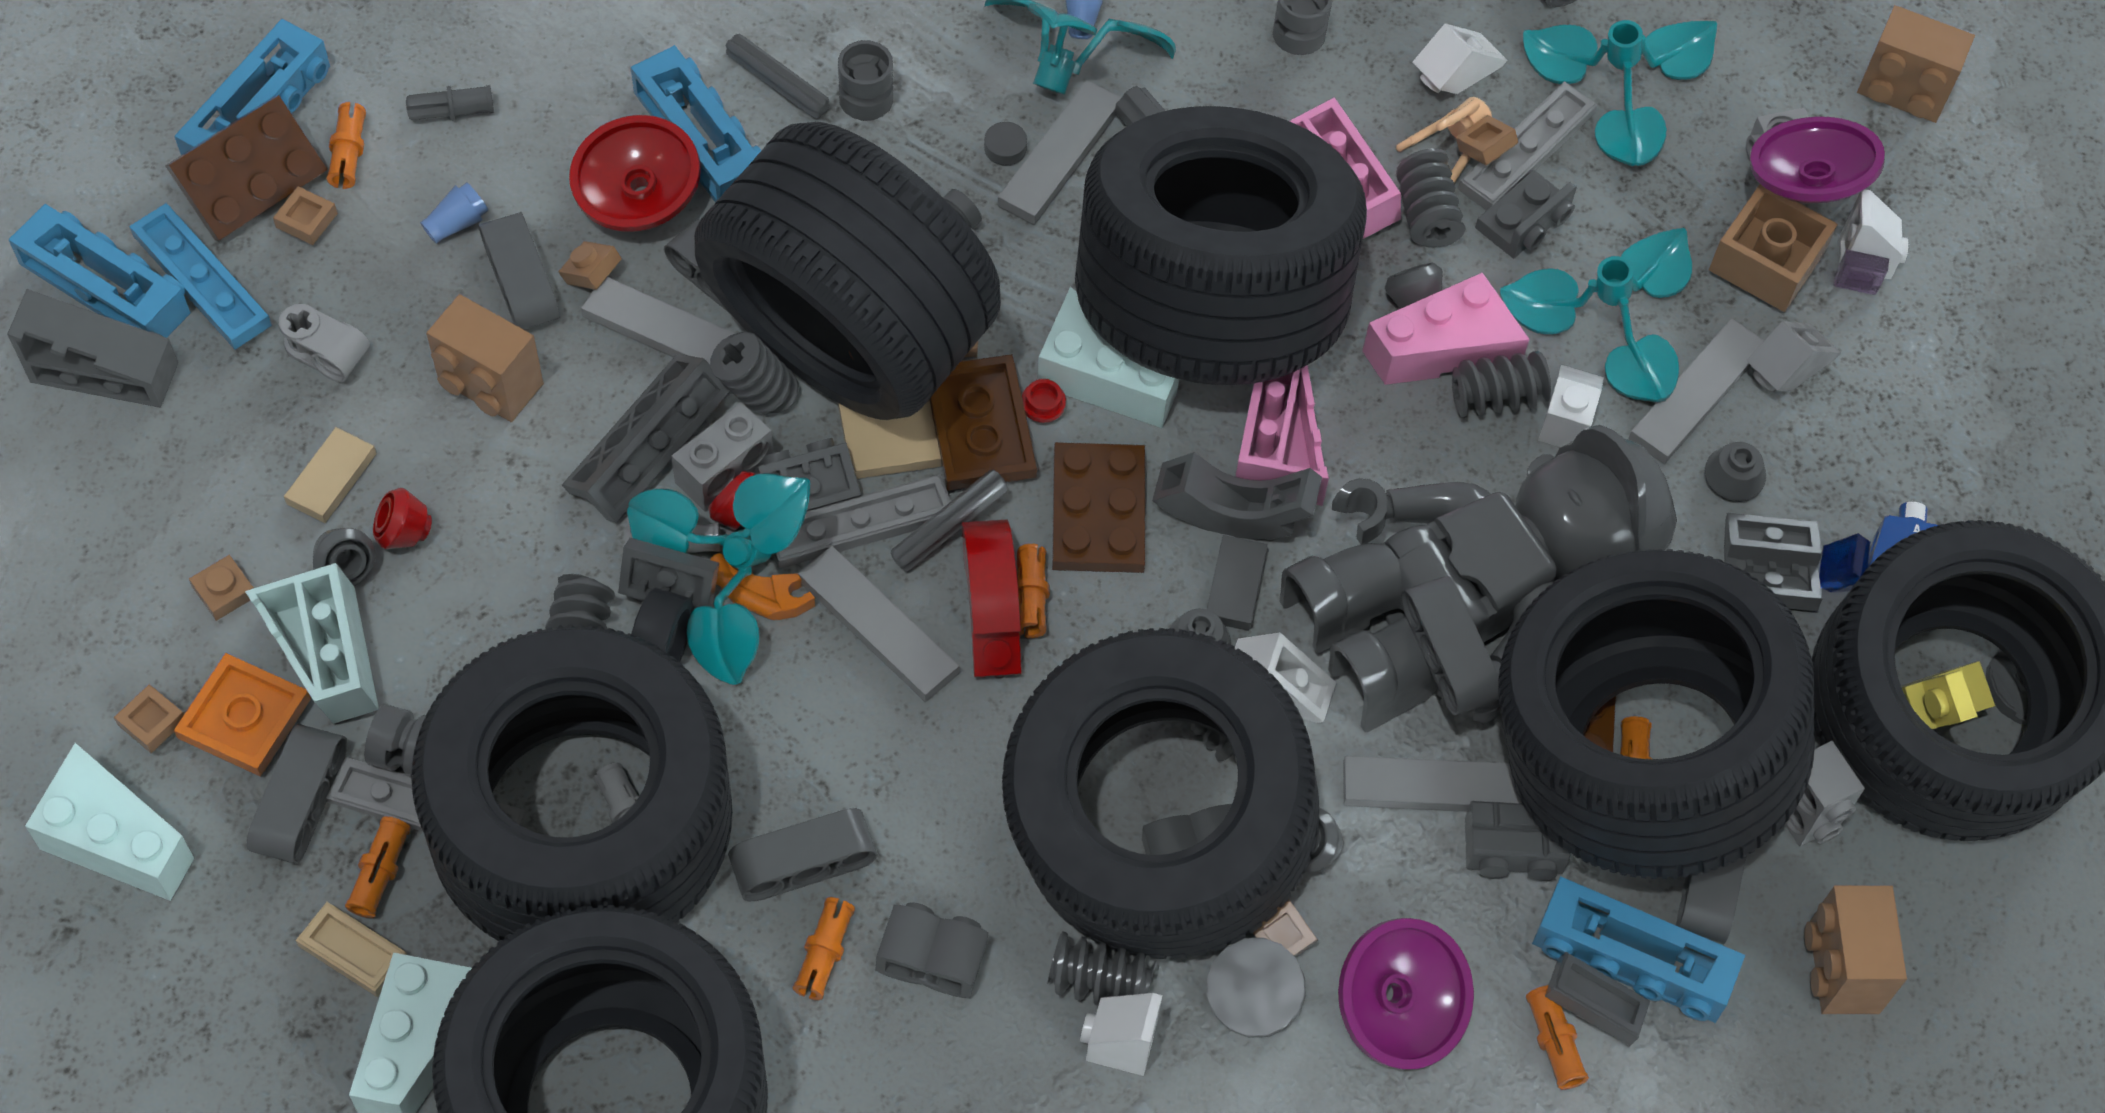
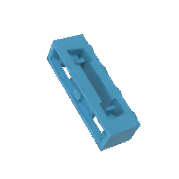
(288, 74)
(660, 88)
(46, 249)
(1639, 950)

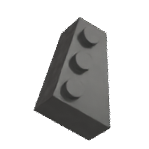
(90, 352)

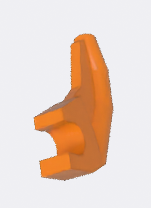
(765, 595)

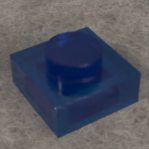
(1844, 562)

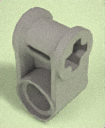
(322, 341)

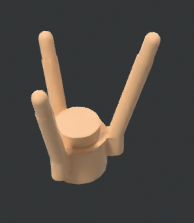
(1457, 122)

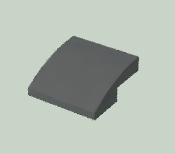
(1779, 554)

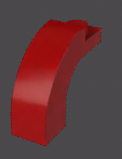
(992, 597)

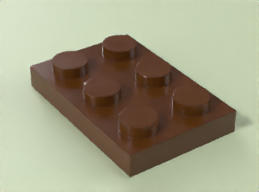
(246, 167)
(982, 423)
(1099, 507)

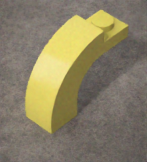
(1950, 695)

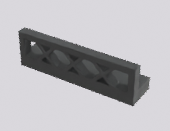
(647, 435)

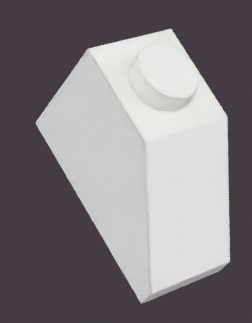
(1457, 59)
(1874, 231)
(1570, 406)
(1298, 674)
(1122, 1031)

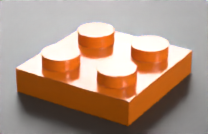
(242, 714)

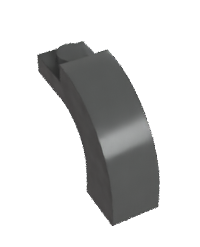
(1233, 505)

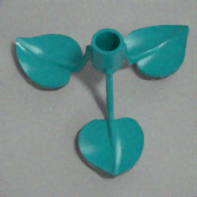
(1680, 50)
(1057, 63)
(1658, 264)
(772, 512)

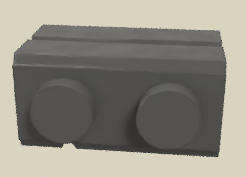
(1507, 840)

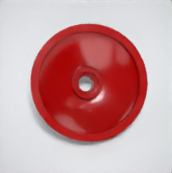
(632, 155)

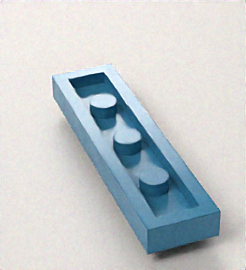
(201, 275)

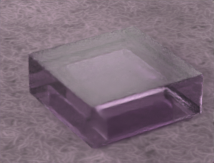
(1861, 272)

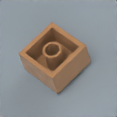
(1916, 64)
(1772, 247)
(485, 358)
(1856, 950)

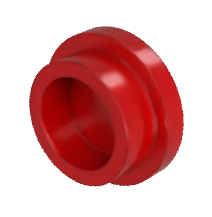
(1043, 401)

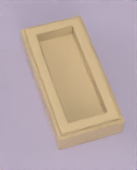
(330, 475)
(349, 948)

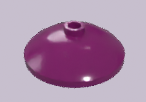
(1817, 159)
(1429, 997)

